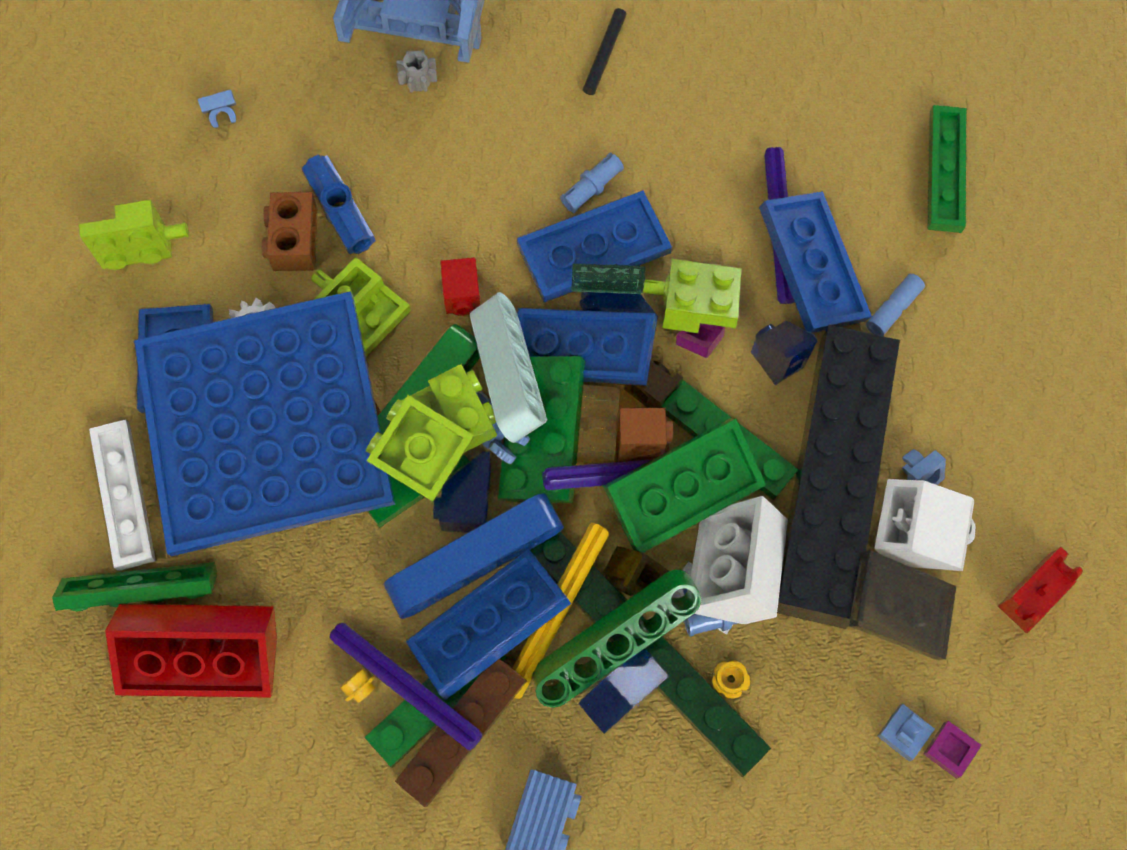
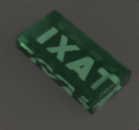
(608, 278)

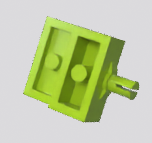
(131, 237)
(698, 295)
(376, 305)

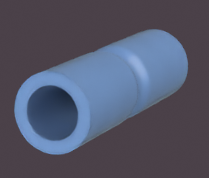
(897, 302)

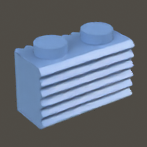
(543, 813)

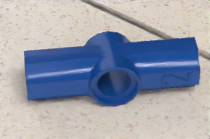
(345, 218)

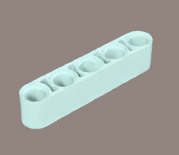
(507, 368)

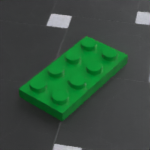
(554, 442)
(684, 485)

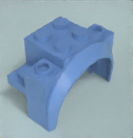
(414, 19)

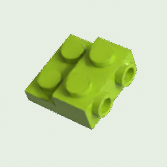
(456, 398)
(418, 447)

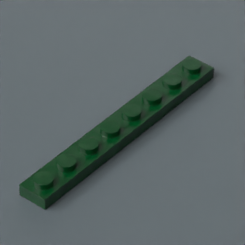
(685, 687)

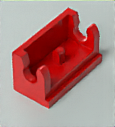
(1040, 590)

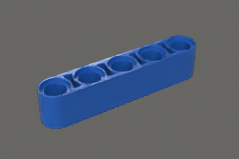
(473, 555)

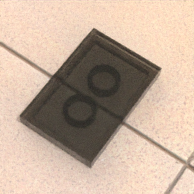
(903, 605)

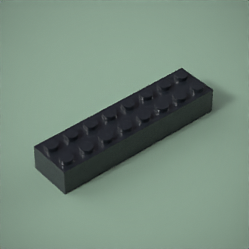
(837, 475)

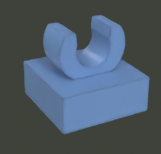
(218, 103)
(926, 469)
(906, 732)

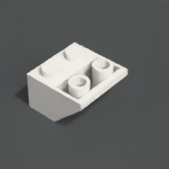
(924, 525)

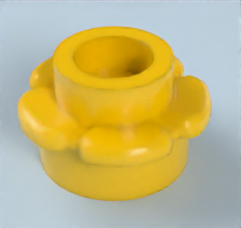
(740, 675)
(358, 686)

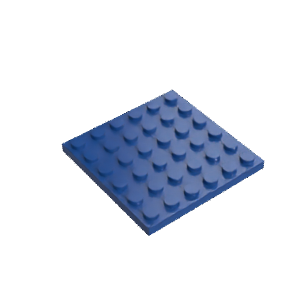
(261, 423)

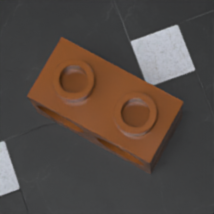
(298, 230)
(642, 434)

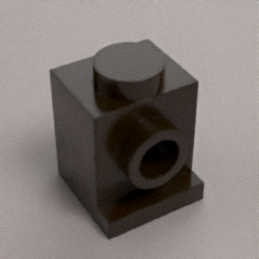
(658, 388)
(632, 570)

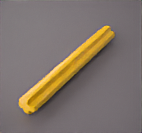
(570, 585)

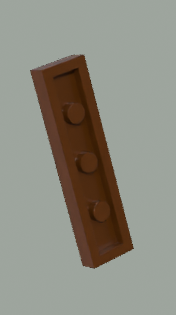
(443, 754)

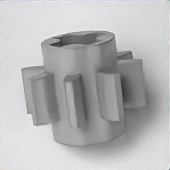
(416, 71)

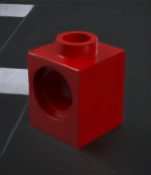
(460, 285)

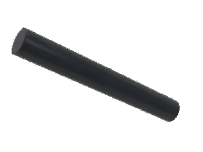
(604, 51)

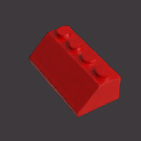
(192, 650)

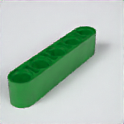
(452, 349)
(609, 655)

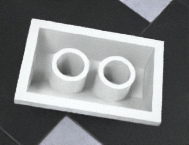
(740, 562)

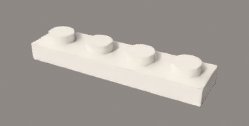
(122, 495)

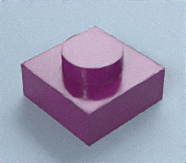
(702, 342)
(952, 749)

